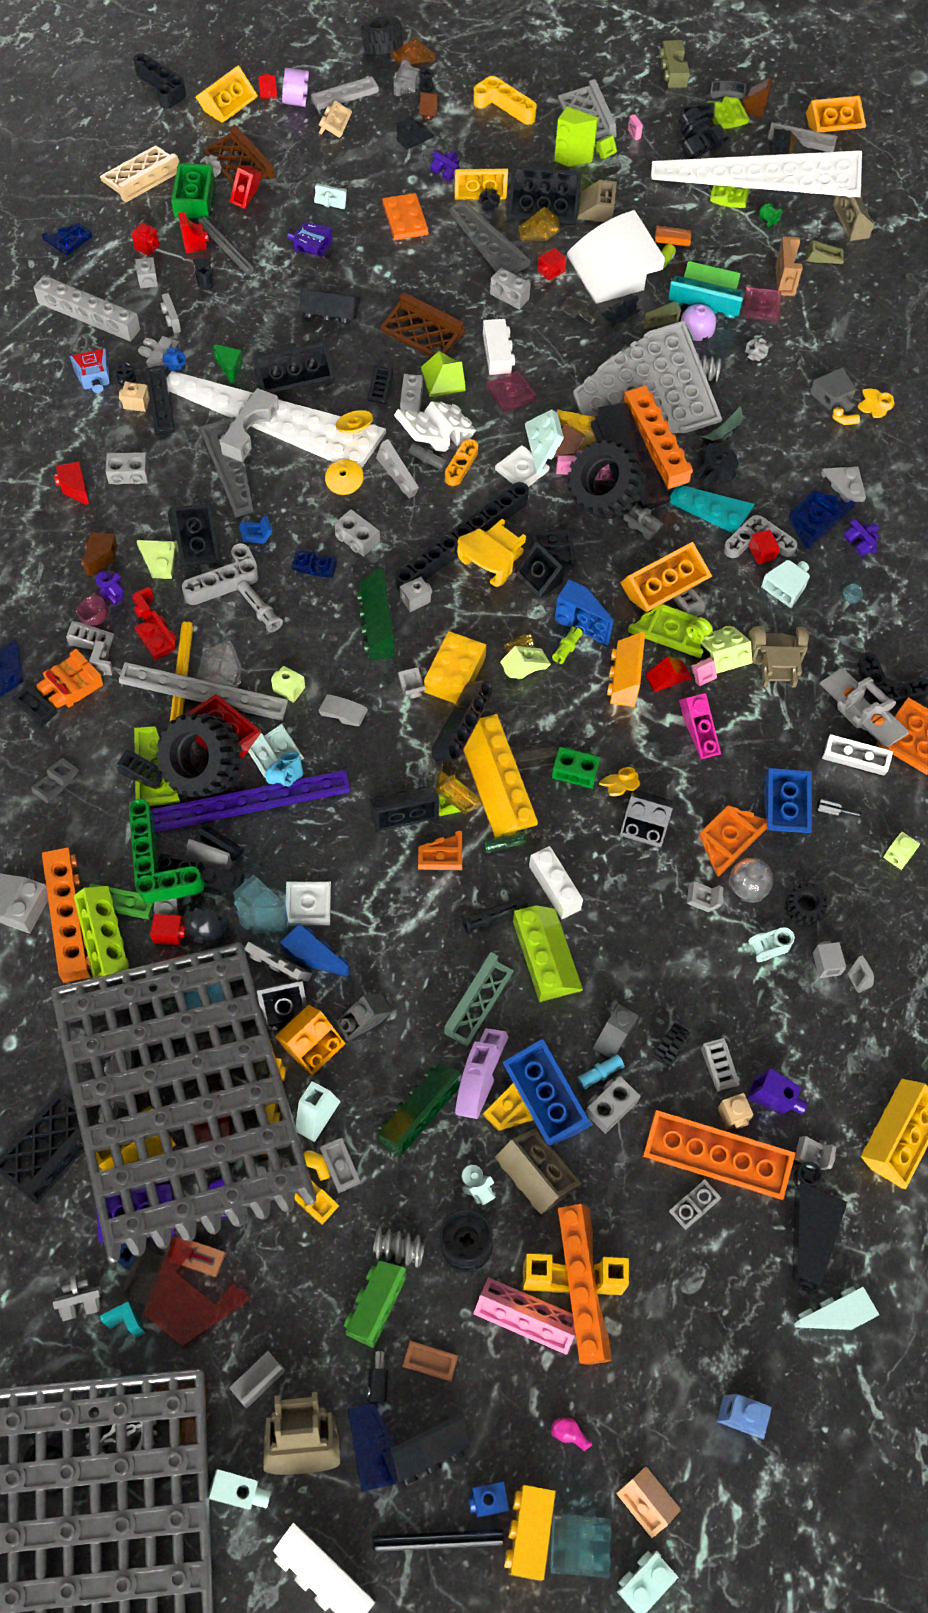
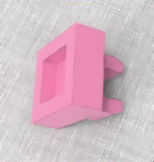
(704, 671)

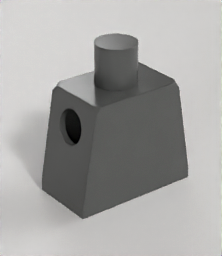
(834, 390)

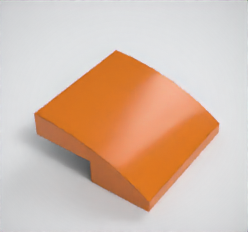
(673, 236)

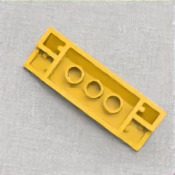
(498, 778)

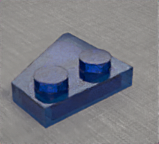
(68, 238)

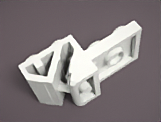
(437, 425)

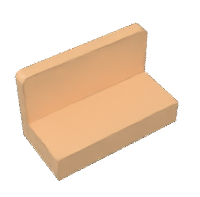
(649, 1502)

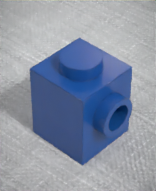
(488, 1500)

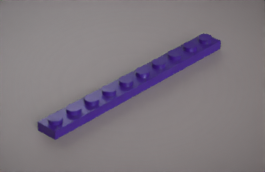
(250, 801)

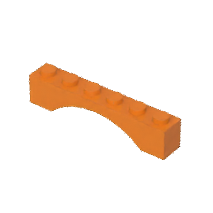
(587, 1315)

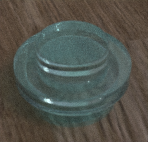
(852, 593)

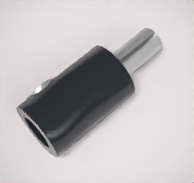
(377, 1381)

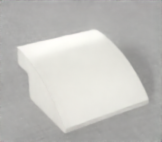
(616, 258)

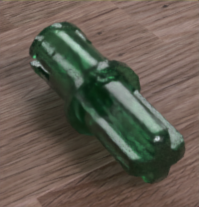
(503, 842)

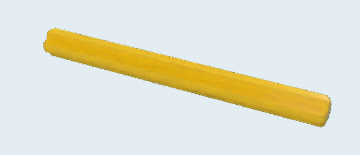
(182, 666)

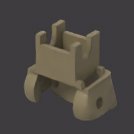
(778, 654)
(298, 1438)

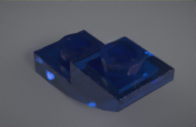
(309, 563)

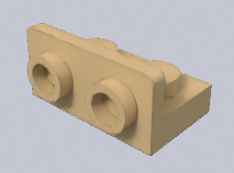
(335, 119)

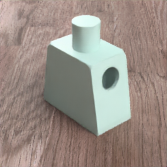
(787, 581)
(225, 1487)

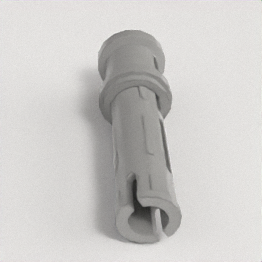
(264, 612)

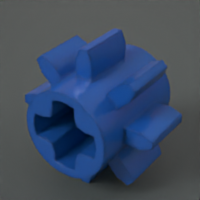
(174, 359)

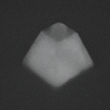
(220, 665)

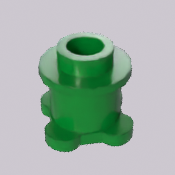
(770, 214)

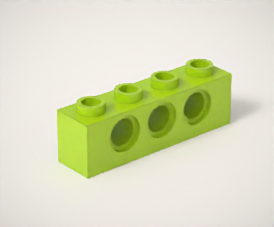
(92, 923)

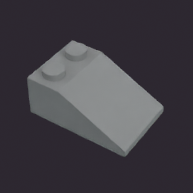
(21, 901)

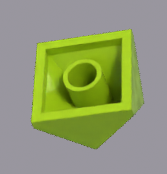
(443, 375)

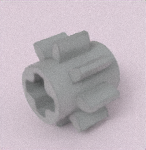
(212, 160)
(756, 349)

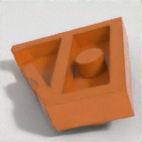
(441, 854)

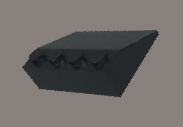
(543, 187)

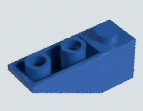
(311, 953)

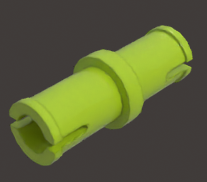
(567, 645)

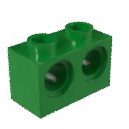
(574, 772)

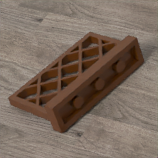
(249, 153)
(433, 317)

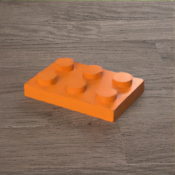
(405, 216)

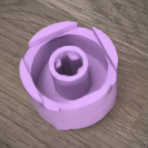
(295, 87)

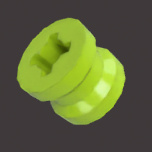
(699, 630)

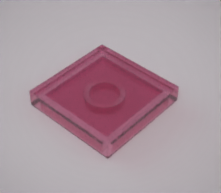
(762, 304)
(511, 391)

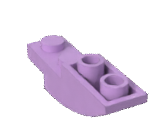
(478, 1072)

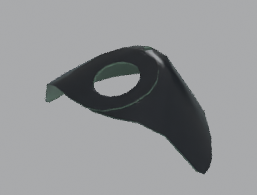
(727, 429)

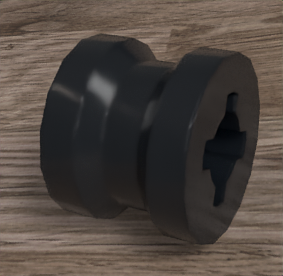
(125, 373)

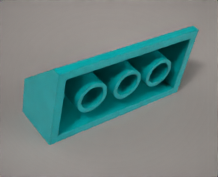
(697, 292)

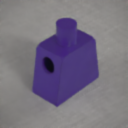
(776, 1093)

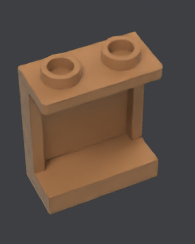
(787, 271)

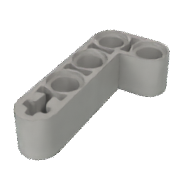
(217, 582)

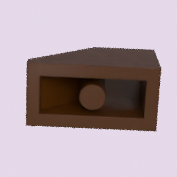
(757, 98)
(429, 106)

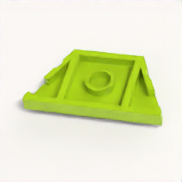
(668, 627)

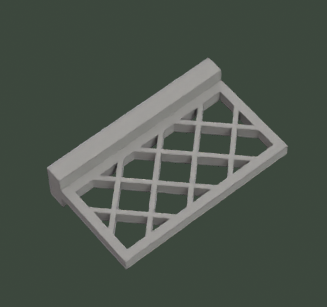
(599, 108)

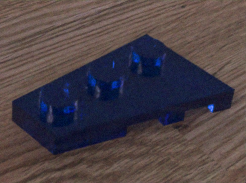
(369, 1442)

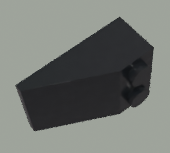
(194, 534)

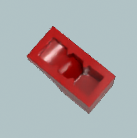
(192, 234)

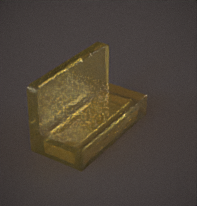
(456, 793)

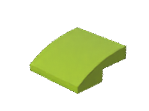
(729, 113)
(730, 196)

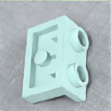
(647, 1583)

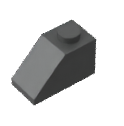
(615, 1032)

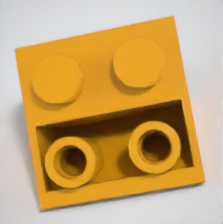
(310, 1039)

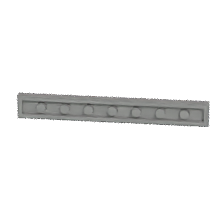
(202, 690)

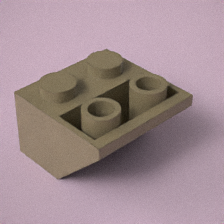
(598, 201)

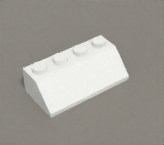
(320, 1573)

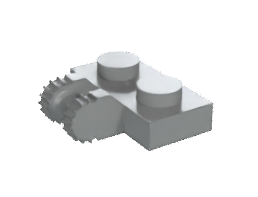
(155, 357)

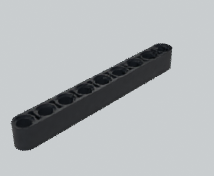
(446, 547)

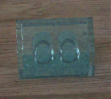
(260, 908)

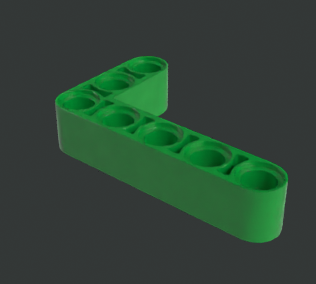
(149, 859)

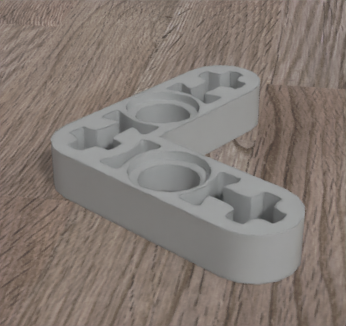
(764, 525)

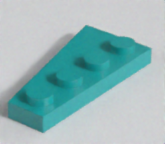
(714, 508)

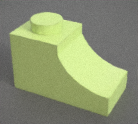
(523, 661)

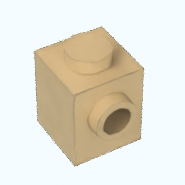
(134, 396)
(735, 1111)

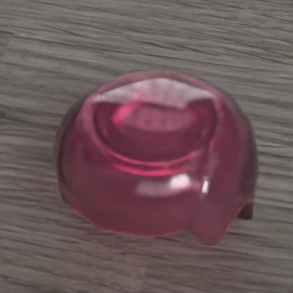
(92, 610)

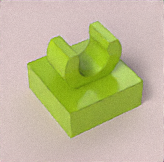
(606, 146)

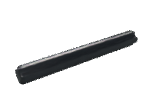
(438, 1540)

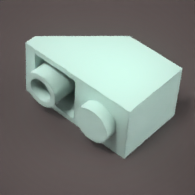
(315, 1110)

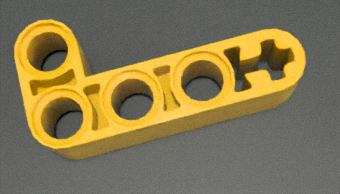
(506, 97)

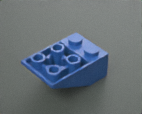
(581, 609)

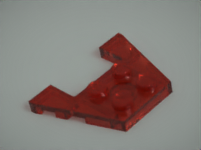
(180, 1307)

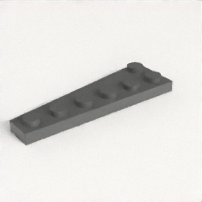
(488, 240)
(229, 470)

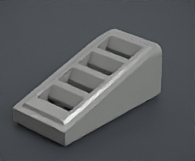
(695, 608)
(83, 629)
(861, 975)
(725, 1054)

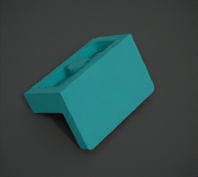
(127, 1314)

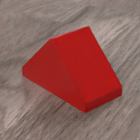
(667, 674)

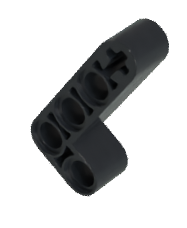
(168, 84)

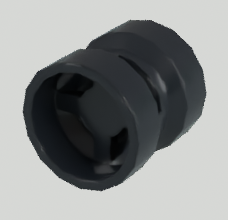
(811, 1172)

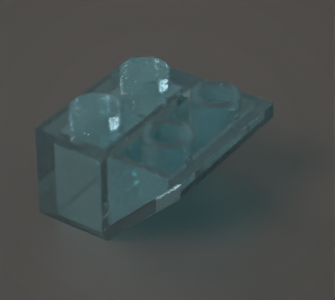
(581, 1546)

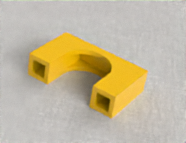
(545, 1276)

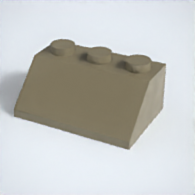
(853, 217)
(537, 1170)

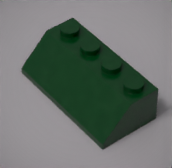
(376, 616)
(419, 1109)

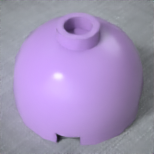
(700, 321)

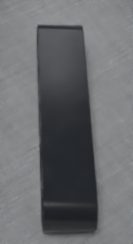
(462, 721)

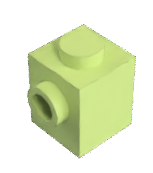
(288, 683)
(901, 850)

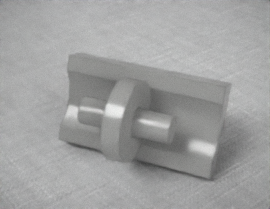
(66, 1303)

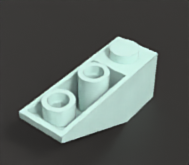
(845, 1313)

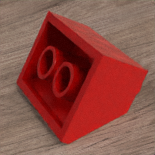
(245, 729)

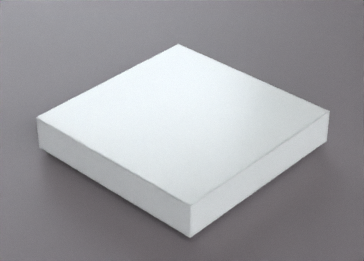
(519, 467)
(308, 903)

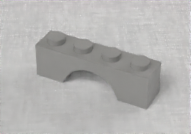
(259, 408)

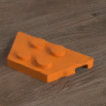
(730, 836)

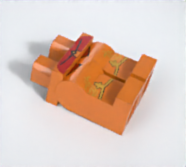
(70, 681)

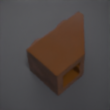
(571, 440)
(100, 552)

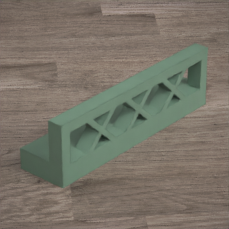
(471, 995)

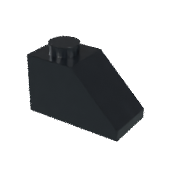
(412, 133)

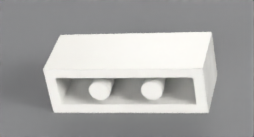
(498, 346)
(857, 755)
(555, 882)

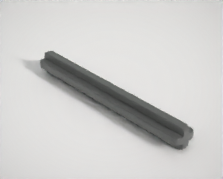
(226, 245)

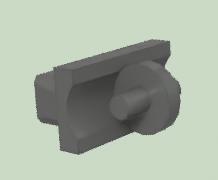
(643, 521)

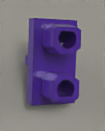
(447, 162)
(865, 535)
(110, 587)

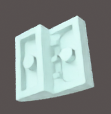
(271, 747)

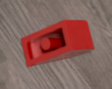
(245, 186)
(72, 481)

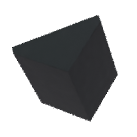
(540, 570)
(281, 1003)

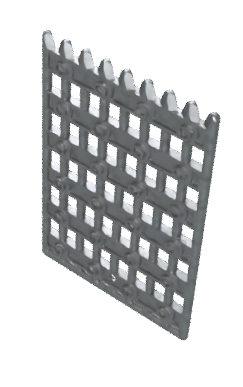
(207, 1204)
(99, 1468)

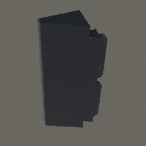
(617, 424)

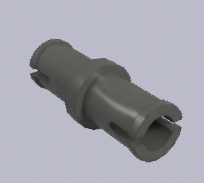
(427, 457)

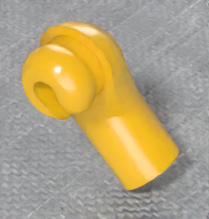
(845, 419)
(317, 1162)

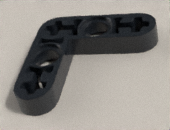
(885, 687)

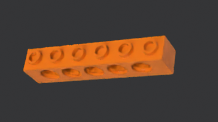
(658, 438)
(55, 863)

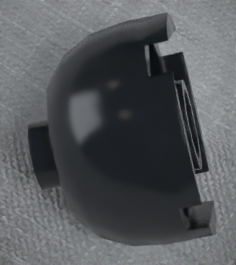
(203, 925)

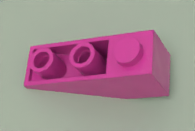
(700, 725)

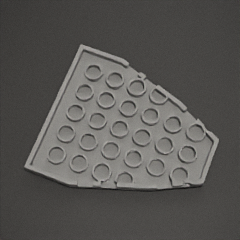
(668, 368)

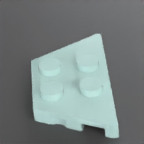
(544, 438)

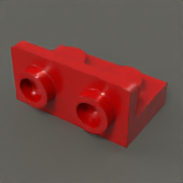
(156, 636)

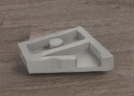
(846, 482)

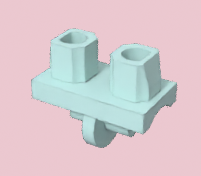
(330, 196)
(477, 1184)

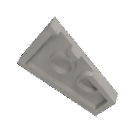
(396, 469)
(277, 963)

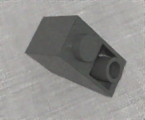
(363, 1015)

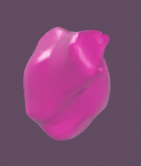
(568, 1431)

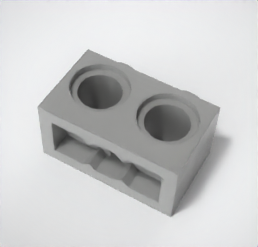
(510, 288)
(411, 392)
(127, 468)
(353, 529)
(615, 1107)

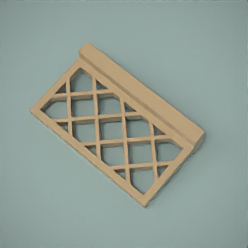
(141, 180)

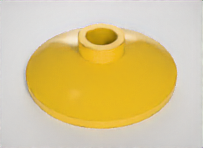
(354, 421)
(344, 484)

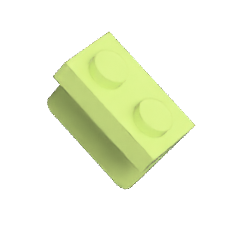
(728, 648)

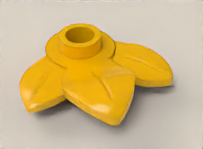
(876, 402)
(618, 783)

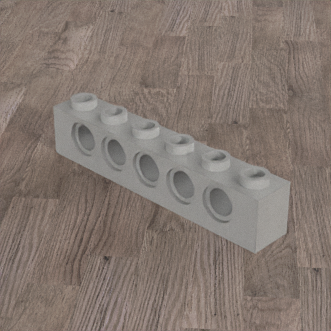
(87, 308)

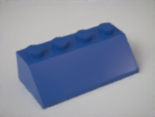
(547, 1093)

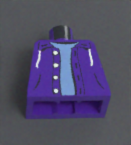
(311, 238)

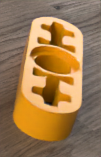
(461, 469)

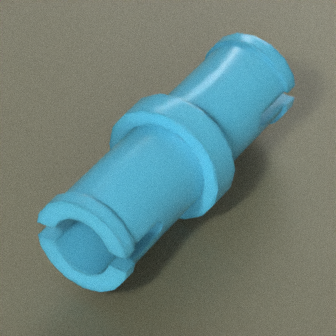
(600, 1071)

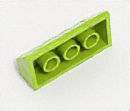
(546, 952)

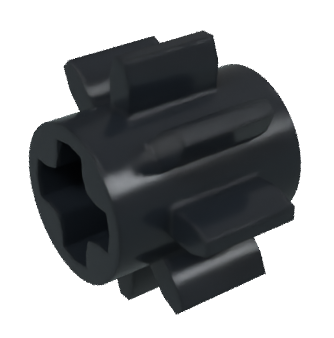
(489, 199)

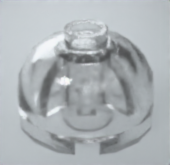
(751, 879)

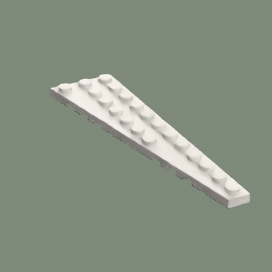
(808, 173)
(292, 423)

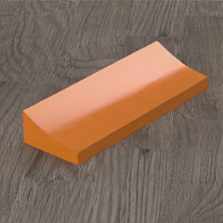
(719, 1154)

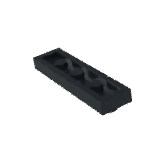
(160, 400)

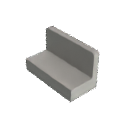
(257, 1379)

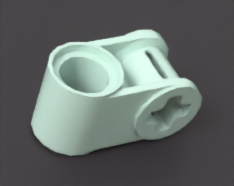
(768, 946)

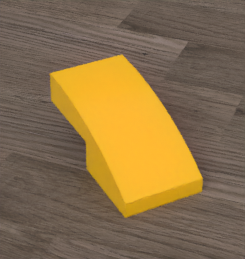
(322, 1208)

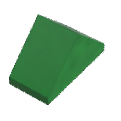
(229, 360)

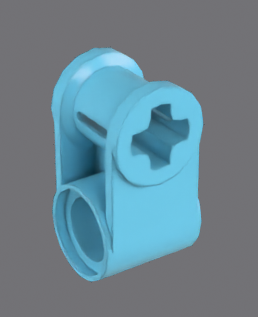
(285, 770)

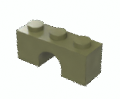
(675, 70)

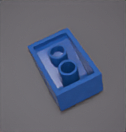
(788, 800)

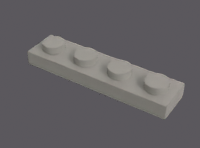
(345, 93)
(808, 138)

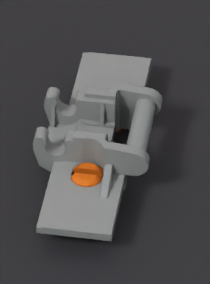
(859, 712)

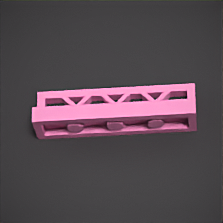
(525, 1318)

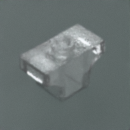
(406, 79)

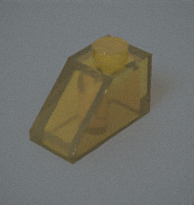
(539, 227)

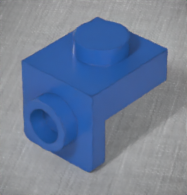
(256, 532)

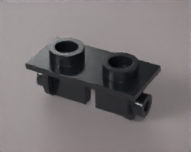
(622, 310)

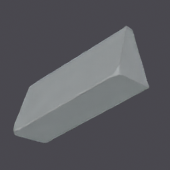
(208, 855)

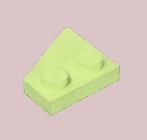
(158, 557)

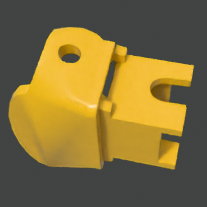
(492, 550)

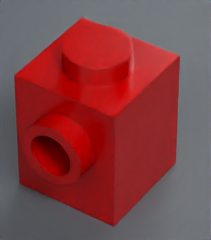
(145, 239)
(551, 264)
(764, 547)
(167, 929)

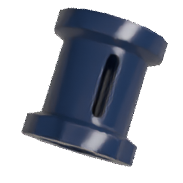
(123, 1254)

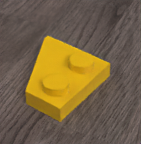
(508, 1110)

